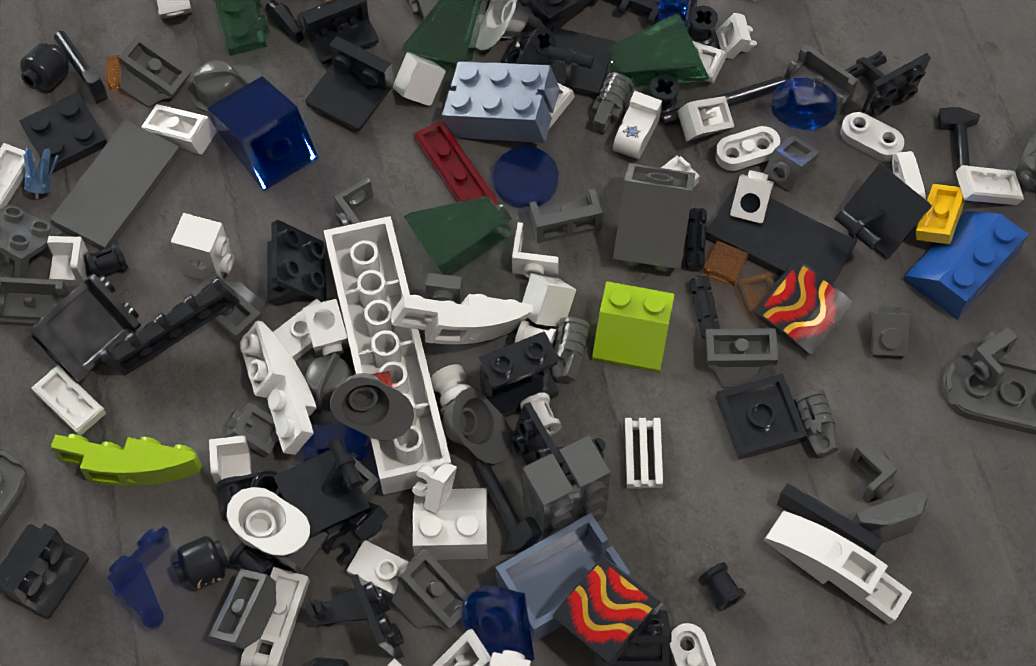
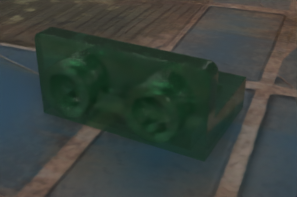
(242, 25)

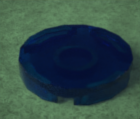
(804, 104)
(525, 176)

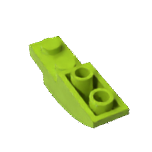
(138, 464)

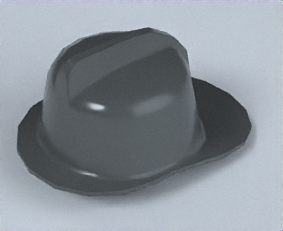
(218, 80)
(322, 379)
(372, 407)
(478, 426)

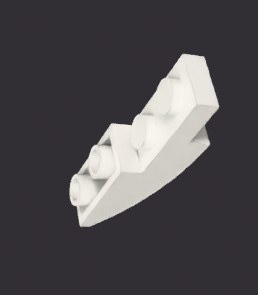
(472, 321)
(282, 383)
(842, 562)

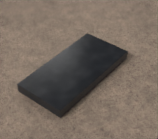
(782, 237)

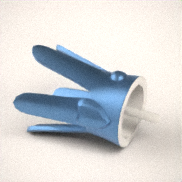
(38, 182)

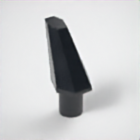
(285, 18)

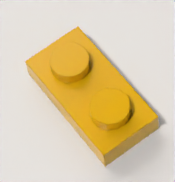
(944, 215)

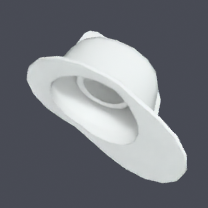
(501, 20)
(267, 522)

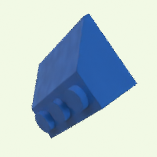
(963, 270)

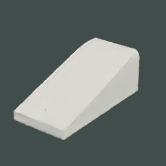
(183, 128)

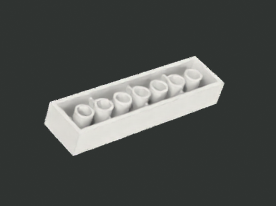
(369, 287)

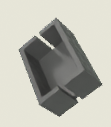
(557, 501)

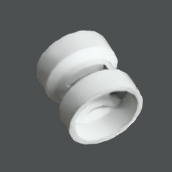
(449, 382)

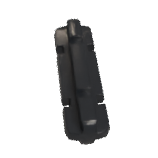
(696, 239)
(704, 303)

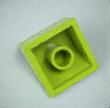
(633, 327)

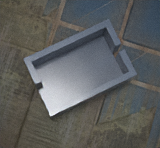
(501, 101)
(554, 568)

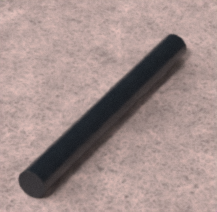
(733, 97)

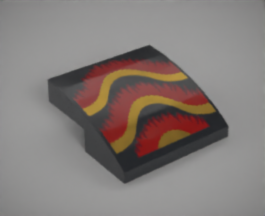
(803, 307)
(607, 610)

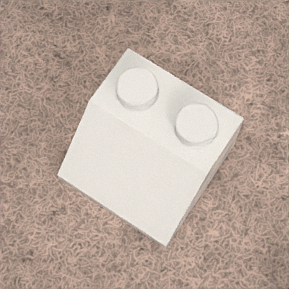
(456, 529)

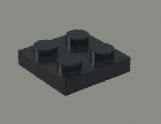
(66, 130)
(761, 416)

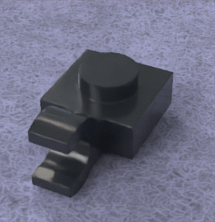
(358, 528)

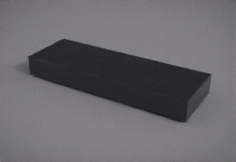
(806, 506)

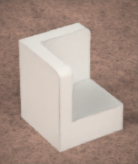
(418, 79)
(68, 260)
(549, 298)
(229, 457)

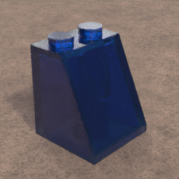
(264, 132)

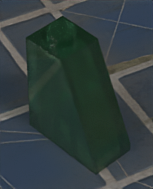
(448, 32)
(658, 51)
(460, 231)

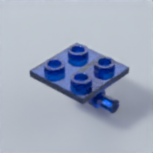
(131, 581)

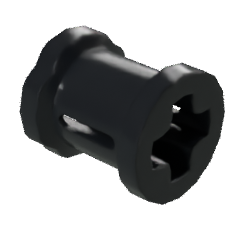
(703, 21)
(666, 89)
(107, 260)
(252, 560)
(722, 586)

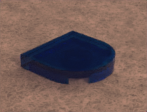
(499, 620)

